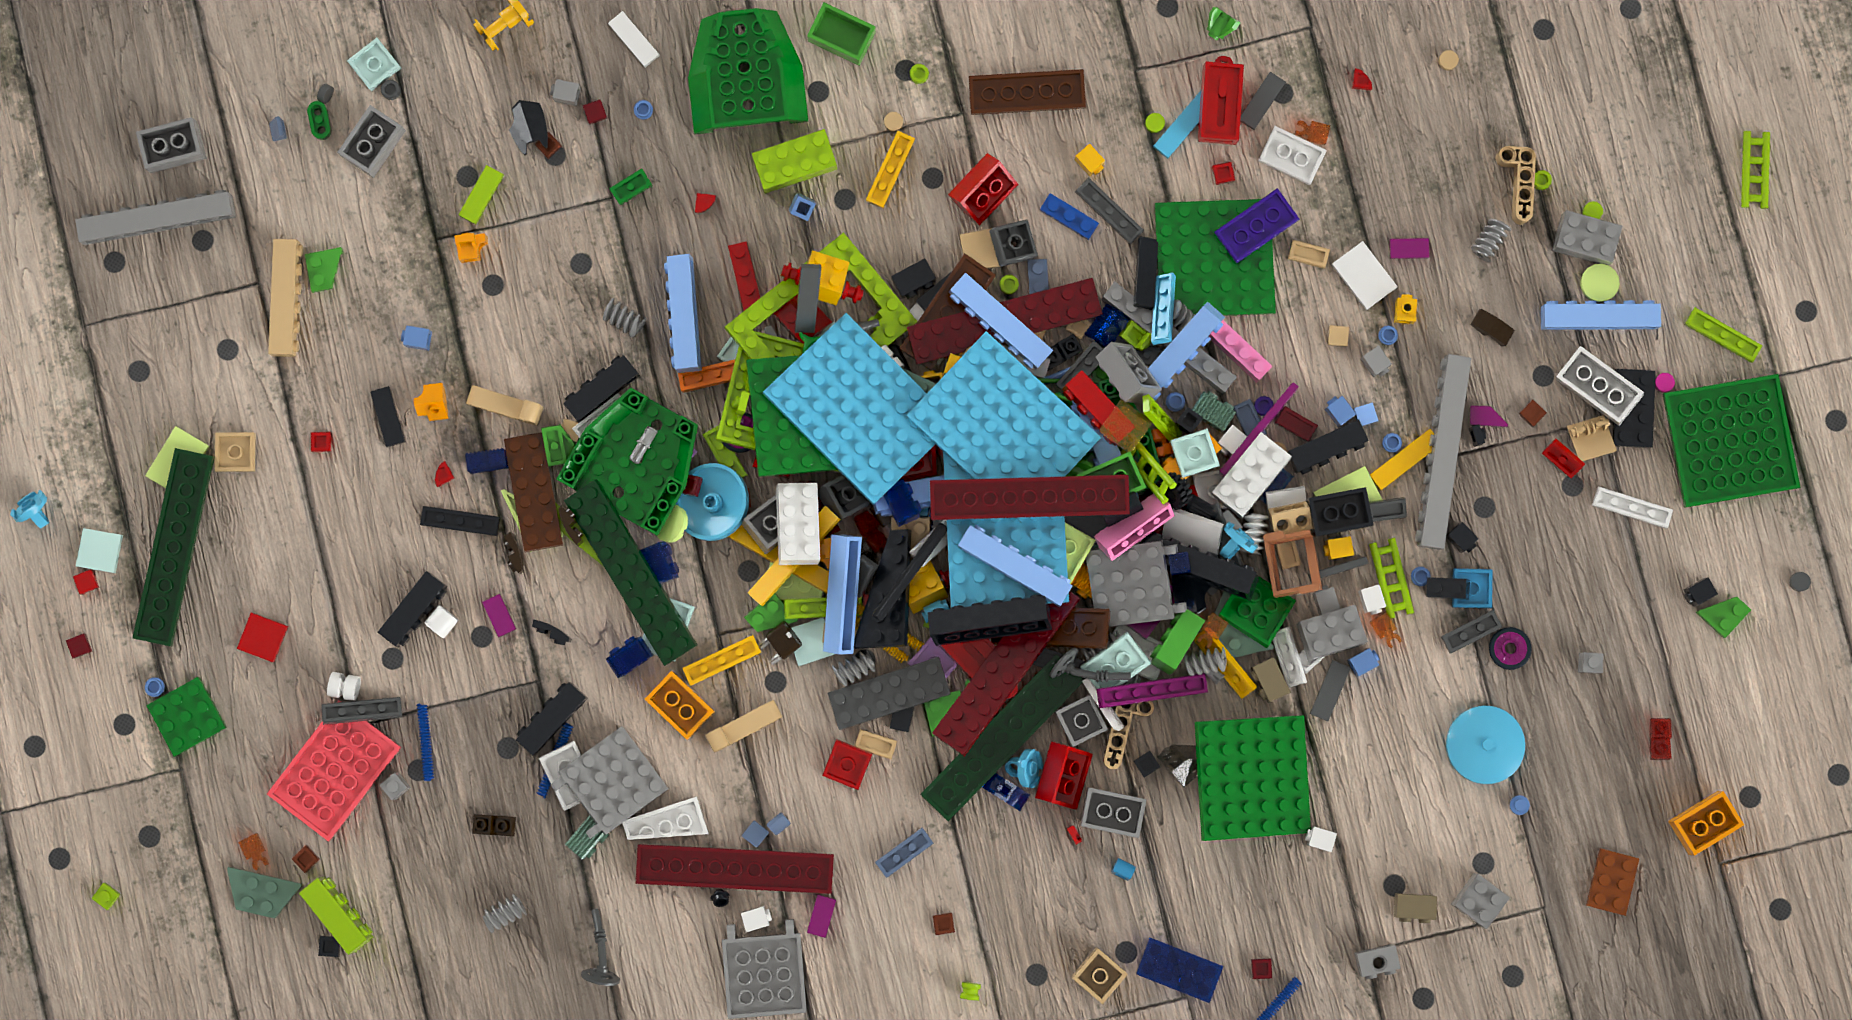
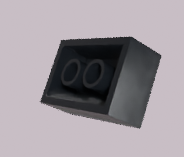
(1340, 512)

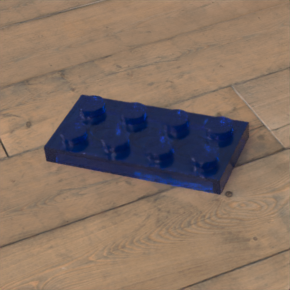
(1179, 970)

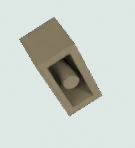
(1270, 680)
(1415, 907)

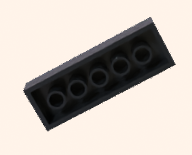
(1212, 570)
(989, 620)

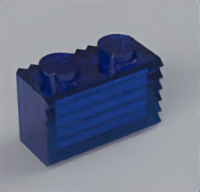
(1107, 326)
(486, 461)
(902, 504)
(661, 562)
(629, 656)

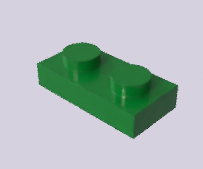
(630, 187)

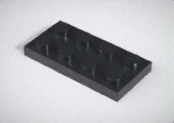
(1638, 425)

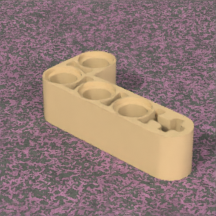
(1518, 184)
(505, 405)
(743, 726)
(1123, 733)

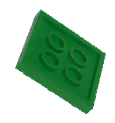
(1259, 617)
(186, 716)

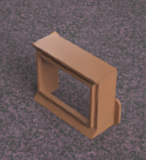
(1278, 538)

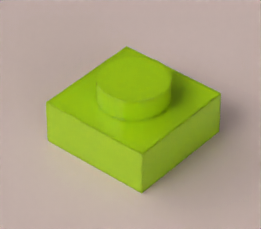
(741, 403)
(105, 896)

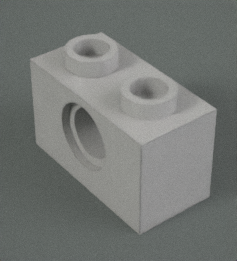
(1389, 961)

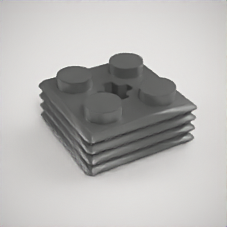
(1015, 232)

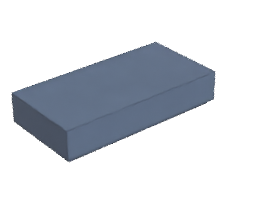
(1247, 416)

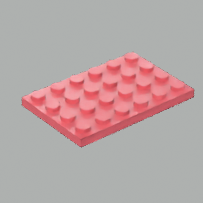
(333, 774)

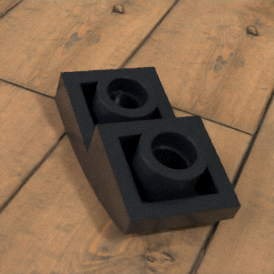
(1064, 351)
(556, 634)

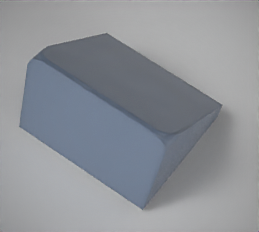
(277, 129)
(778, 823)
(755, 834)

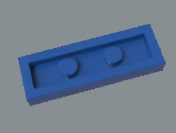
(1069, 216)

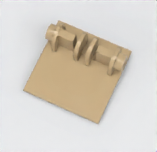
(1592, 438)

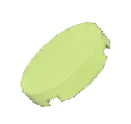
(1599, 282)
(674, 525)

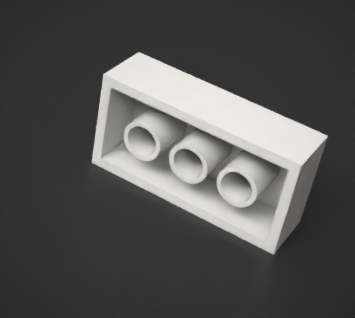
(1599, 385)
(1251, 475)
(798, 524)

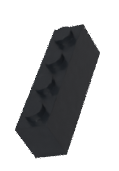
(601, 389)
(1328, 446)
(412, 609)
(550, 720)

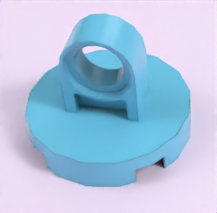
(30, 507)
(1238, 540)
(1028, 768)

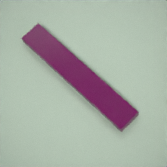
(1261, 426)
(1152, 690)

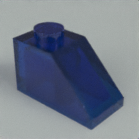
(1006, 791)

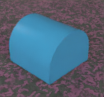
(1123, 869)

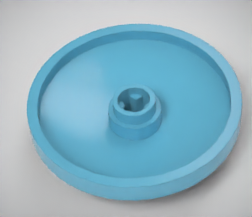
(720, 503)
(1485, 744)

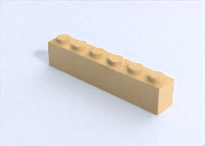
(284, 298)

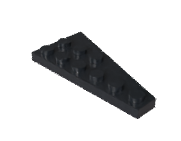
(894, 627)

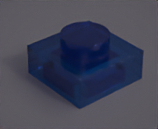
(1179, 563)

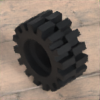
(1180, 494)

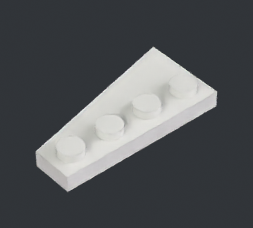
(673, 820)

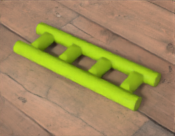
(1747, 178)
(1156, 470)
(1382, 570)

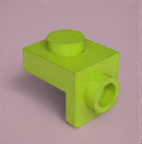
(1136, 336)

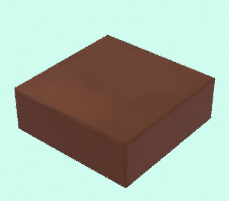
(553, 146)
(1532, 413)
(305, 859)
(943, 923)

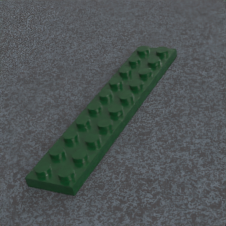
(173, 547)
(630, 572)
(1000, 740)

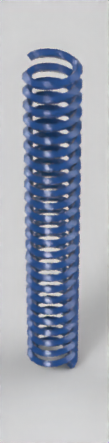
(563, 741)
(425, 747)
(1281, 998)

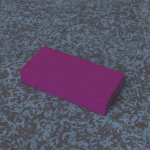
(1409, 248)
(499, 615)
(821, 916)

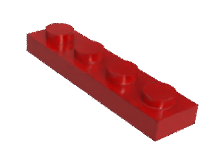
(744, 274)

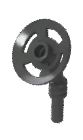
(1066, 665)
(601, 972)

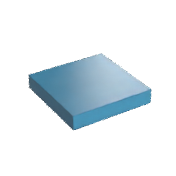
(1480, 588)

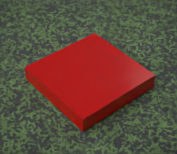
(262, 637)
(847, 764)

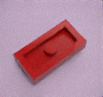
(1563, 458)

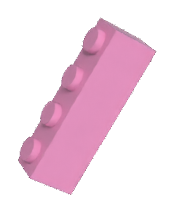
(1240, 352)
(1131, 530)

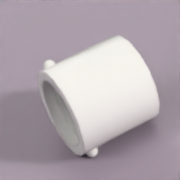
(441, 621)

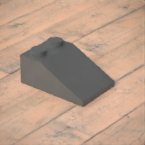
(842, 497)

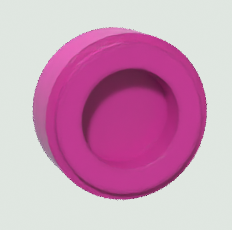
(1664, 382)

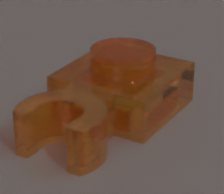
(1316, 132)
(1384, 627)
(1213, 628)
(252, 848)

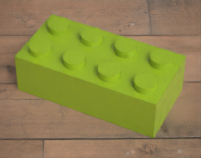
(794, 161)
(336, 914)

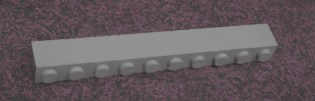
(1444, 452)

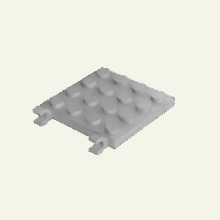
(1133, 584)
(612, 781)
(764, 974)

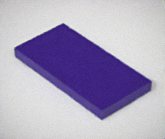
(1256, 225)

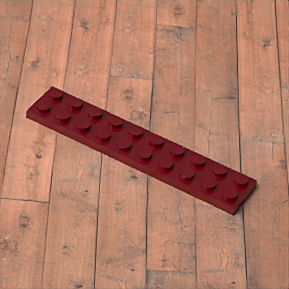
(1036, 311)
(1029, 497)
(996, 682)
(734, 868)

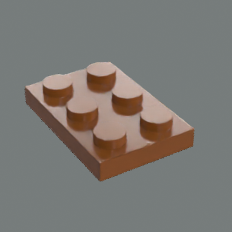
(1612, 882)

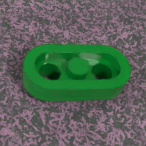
(319, 121)

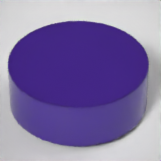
(1263, 405)

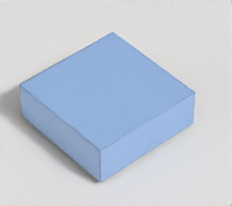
(1366, 414)

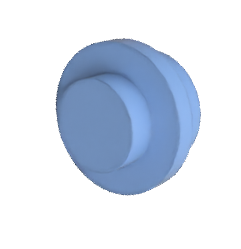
(643, 109)
(1388, 335)
(1175, 401)
(1392, 442)
(1419, 576)
(154, 687)
(1519, 805)

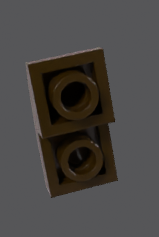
(1492, 326)
(567, 519)
(516, 559)
(493, 825)

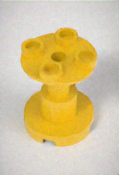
(508, 17)

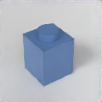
(802, 206)
(416, 338)
(1339, 410)
(1363, 662)

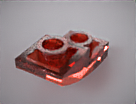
(869, 530)
(1660, 739)

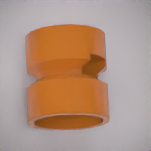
(1164, 450)

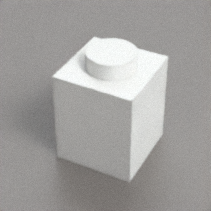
(1231, 440)
(1372, 599)
(1320, 838)
(756, 918)

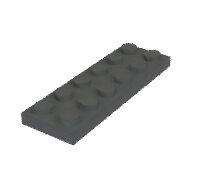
(889, 693)

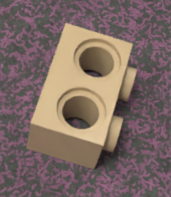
(1290, 514)

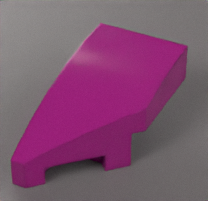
(1486, 417)

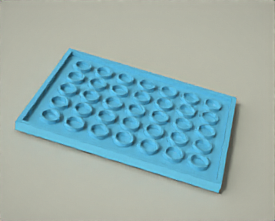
(854, 407)
(1001, 418)
(979, 583)

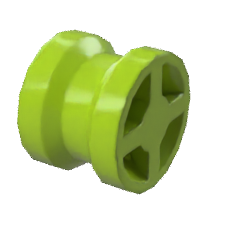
(970, 991)

